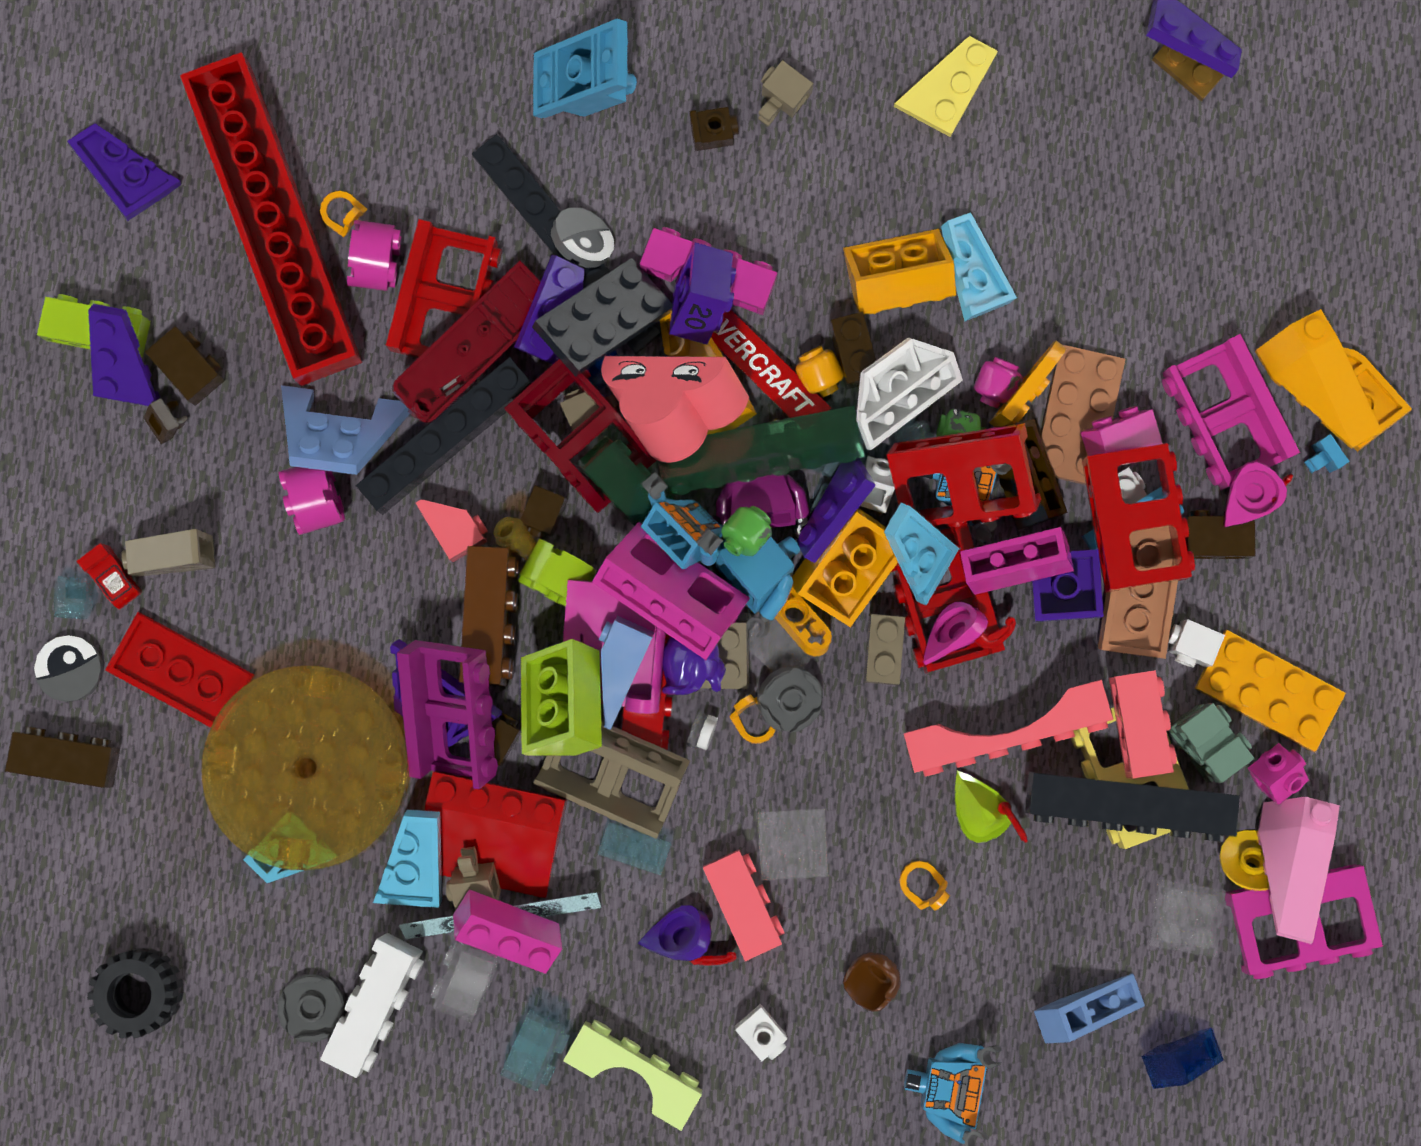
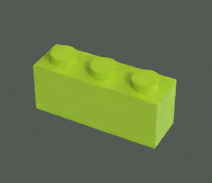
(67, 322)

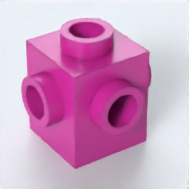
(1279, 773)

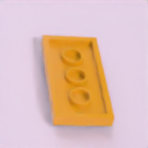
(1271, 691)

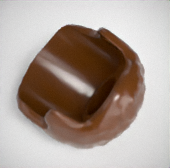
(872, 981)

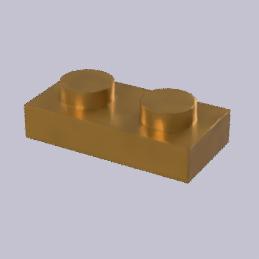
(1189, 73)

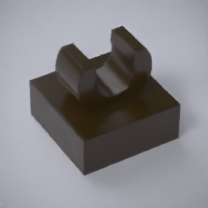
(161, 421)

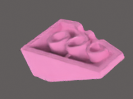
(1297, 855)

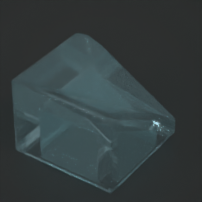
(73, 597)

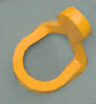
(354, 214)
(739, 708)
(934, 902)

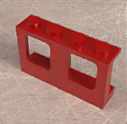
(423, 292)
(956, 459)
(1116, 520)
(943, 596)

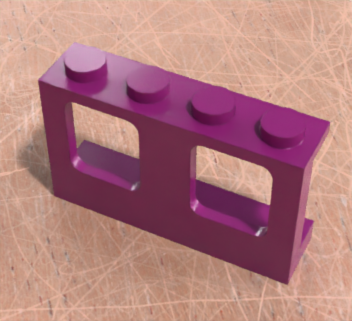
(429, 708)

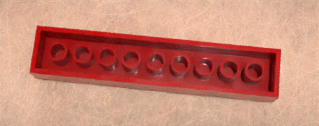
(271, 219)

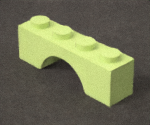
(672, 1094)

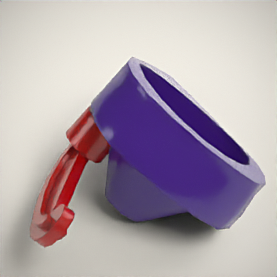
(685, 937)

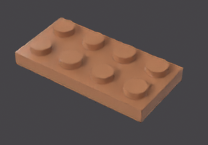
(1081, 391)
(1141, 616)

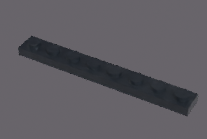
(538, 211)

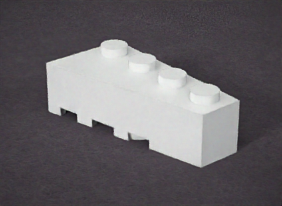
(372, 1005)

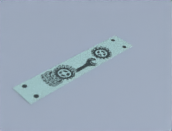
(542, 909)

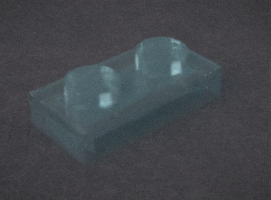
(634, 848)

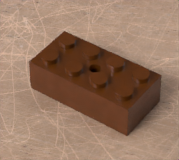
(488, 608)

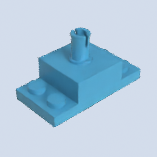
(583, 72)

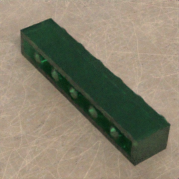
(767, 450)

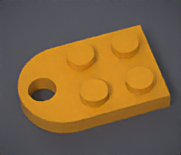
(1031, 386)
(1382, 397)

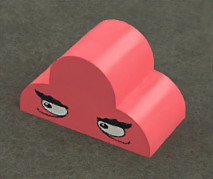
(674, 400)

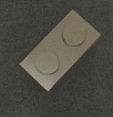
(884, 649)

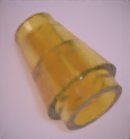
(514, 535)

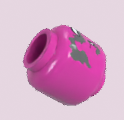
(997, 381)

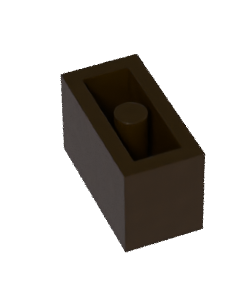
(852, 346)
(185, 365)
(1213, 541)

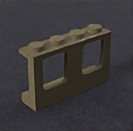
(604, 794)

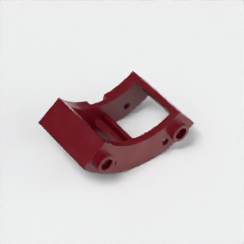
(542, 393)

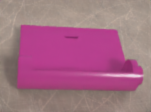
(585, 618)

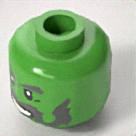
(958, 422)
(746, 531)

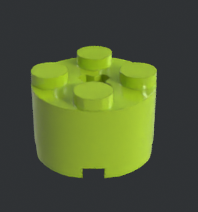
(550, 570)

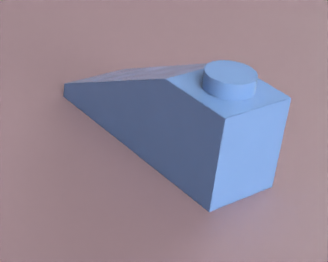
(620, 661)
(1088, 1010)

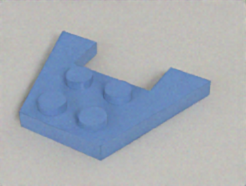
(334, 440)

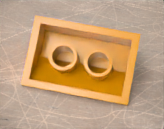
(900, 271)
(848, 569)

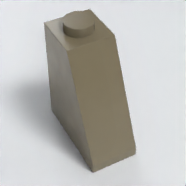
(169, 553)

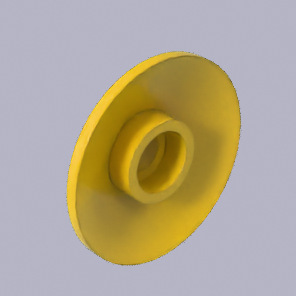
(1237, 853)

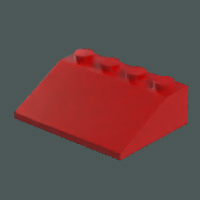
(504, 825)

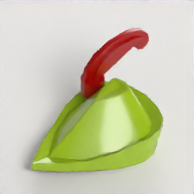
(982, 810)

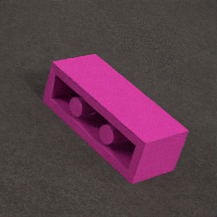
(1017, 561)
(507, 931)

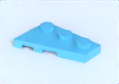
(978, 275)
(920, 551)
(414, 864)

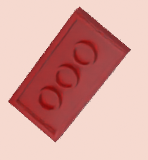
(176, 669)

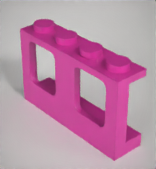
(1248, 404)
(666, 596)
(1340, 884)

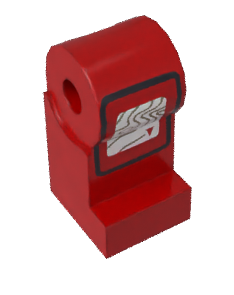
(110, 575)

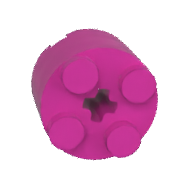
(372, 255)
(311, 498)

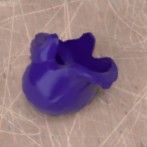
(688, 671)

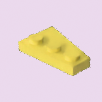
(949, 87)

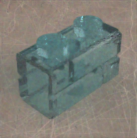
(534, 1050)

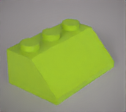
(561, 700)

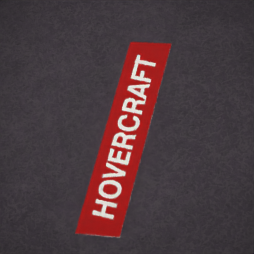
(766, 368)

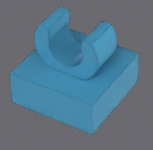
(1327, 454)

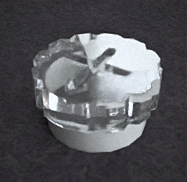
(702, 731)

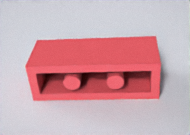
(1142, 724)
(744, 904)

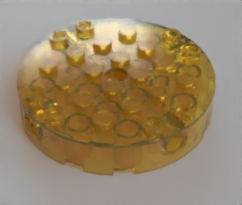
(257, 780)

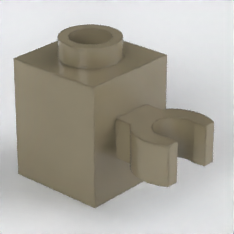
(785, 91)
(580, 407)
(472, 876)

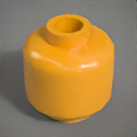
(819, 371)

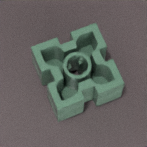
(1211, 743)

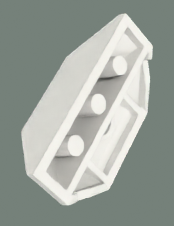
(902, 387)

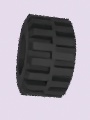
(107, 996)

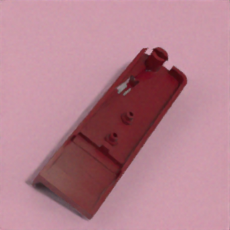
(467, 346)

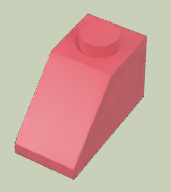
(453, 528)

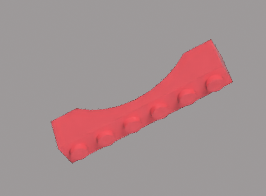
(940, 745)

